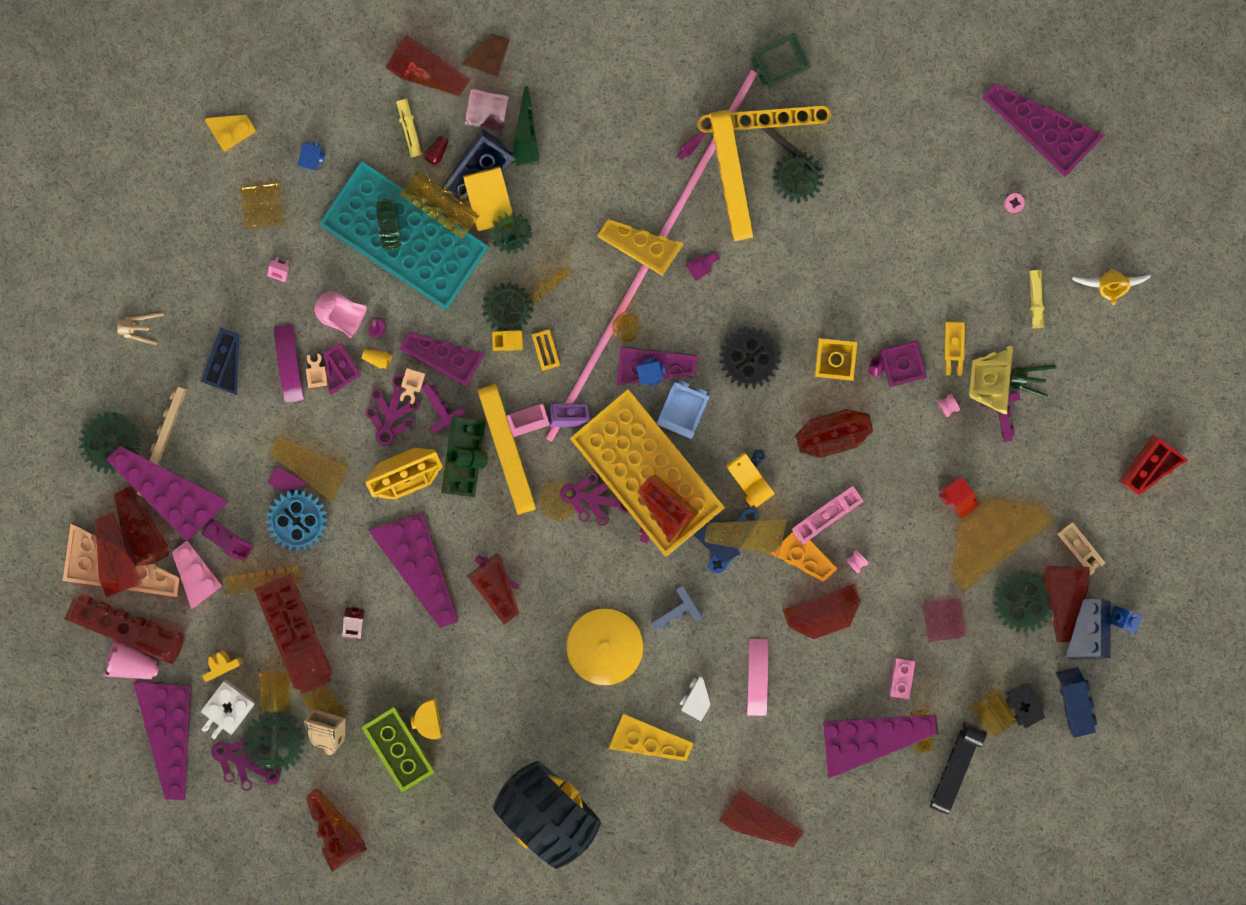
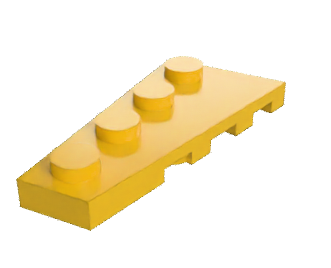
(646, 248)
(646, 739)

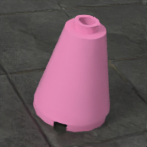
(129, 663)

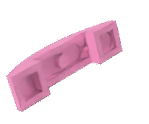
(827, 514)
(757, 677)

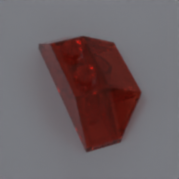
(834, 433)
(824, 613)

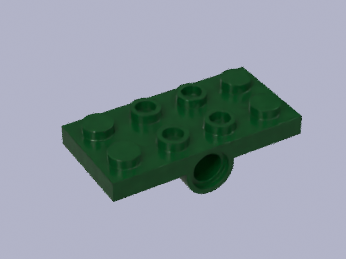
(464, 457)

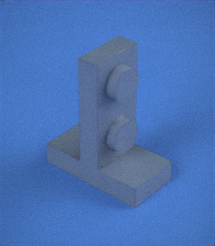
(678, 611)

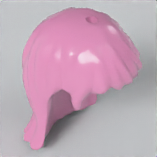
(339, 312)

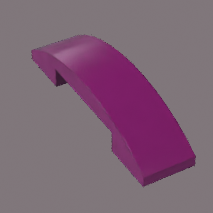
(288, 363)

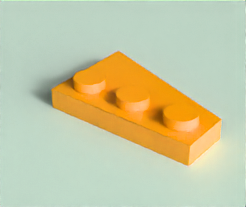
(806, 557)

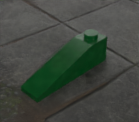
(525, 143)

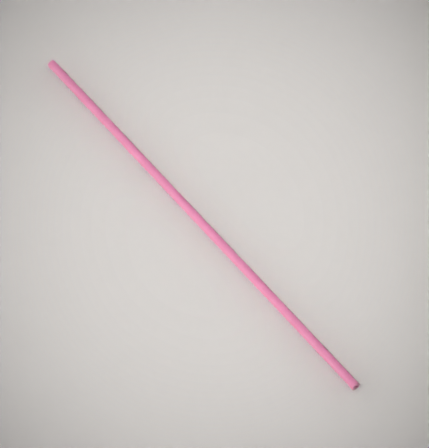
(643, 270)

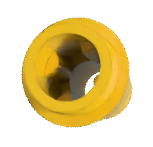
(377, 357)

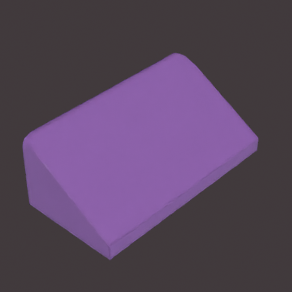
(569, 415)

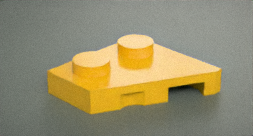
(230, 129)

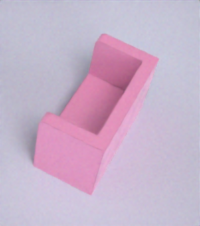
(528, 420)

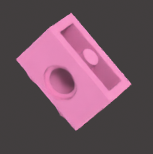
(901, 678)

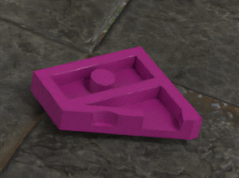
(339, 368)

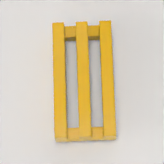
(550, 365)

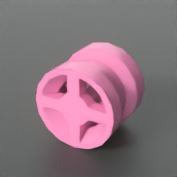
(1011, 204)
(948, 405)
(856, 561)

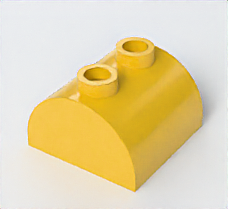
(835, 359)
(428, 720)

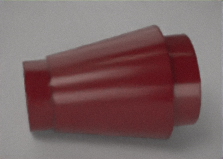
(436, 151)

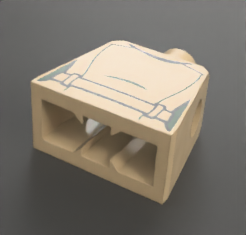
(325, 730)

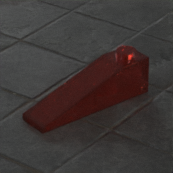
(419, 65)
(140, 535)
(1067, 589)
(757, 820)
(339, 836)

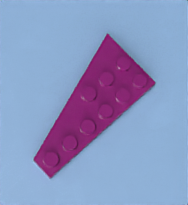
(173, 497)
(414, 556)
(166, 720)
(863, 740)

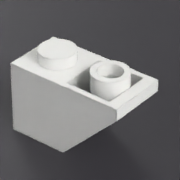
(697, 701)

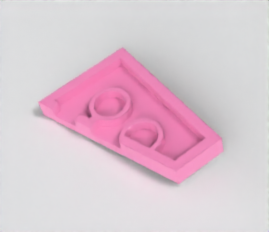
(195, 574)

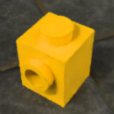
(507, 340)

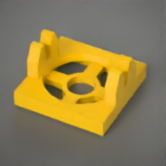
(220, 664)

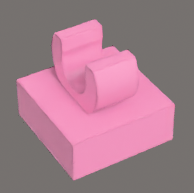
(277, 270)

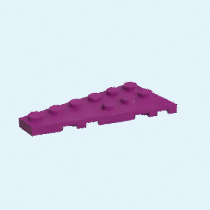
(1047, 131)

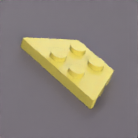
(992, 379)

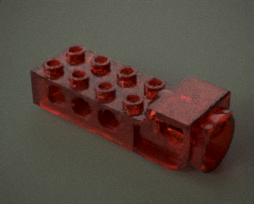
(294, 634)
(141, 635)

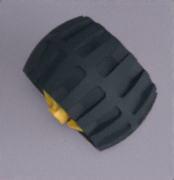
(546, 815)

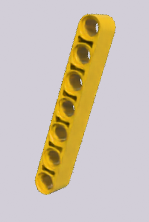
(773, 121)
(731, 175)
(506, 449)

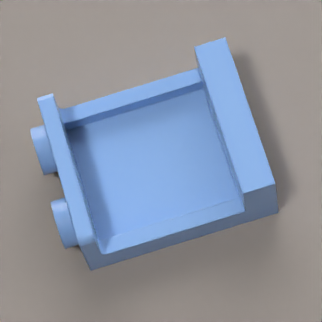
(683, 409)

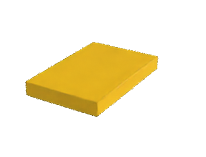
(488, 196)

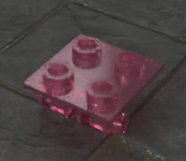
(486, 109)
(944, 620)

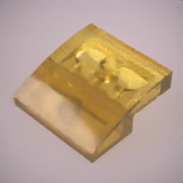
(261, 206)

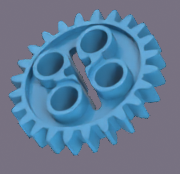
(285, 534)

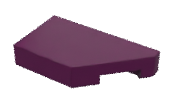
(285, 481)

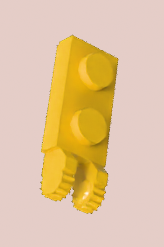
(954, 346)

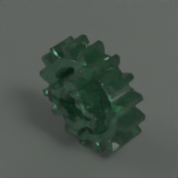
(513, 240)

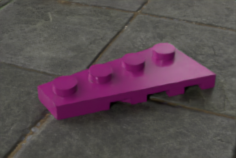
(448, 359)
(675, 364)

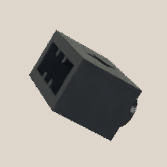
(1024, 694)

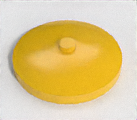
(604, 646)

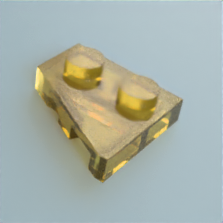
(547, 285)

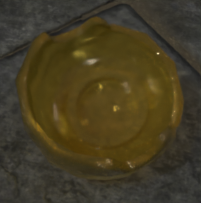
(625, 327)

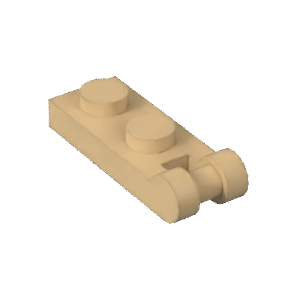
(1080, 547)

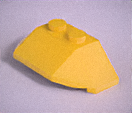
(403, 473)

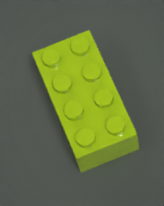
(398, 748)

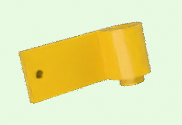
(750, 480)

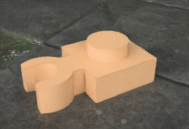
(316, 375)
(412, 382)

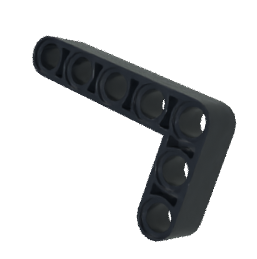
(959, 760)

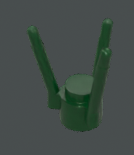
(1019, 378)

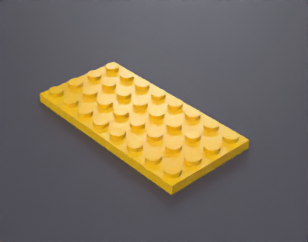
(627, 449)

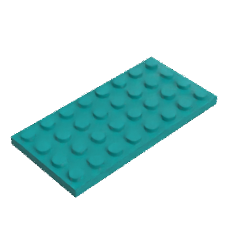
(430, 254)

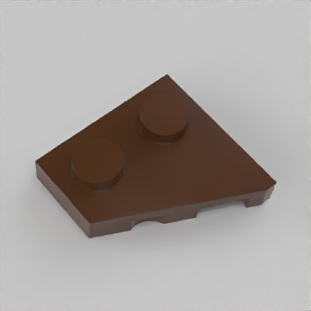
(489, 55)

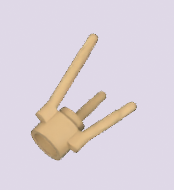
(126, 327)

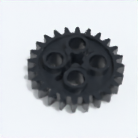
(738, 343)

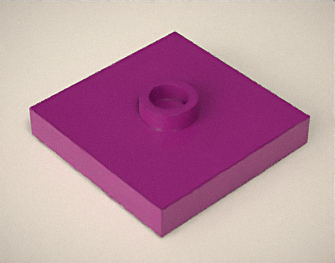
(903, 364)

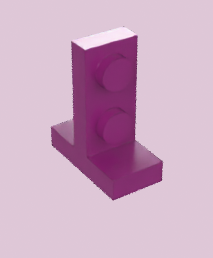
(441, 408)
(1006, 429)
(227, 540)

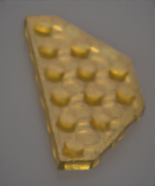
(992, 536)

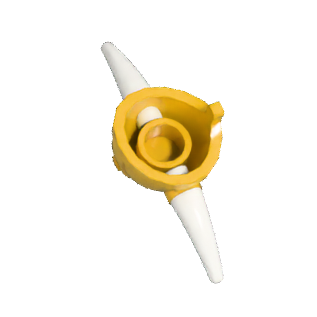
(1112, 284)

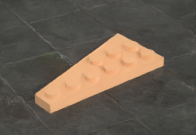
(82, 566)

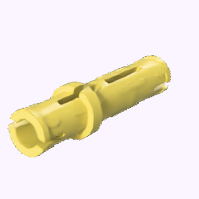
(406, 119)
(1036, 299)

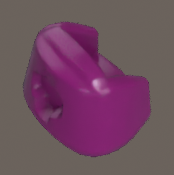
(377, 327)
(876, 366)

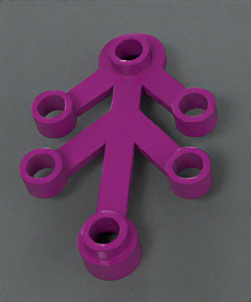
(391, 414)
(591, 498)
(241, 763)

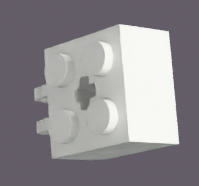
(225, 719)

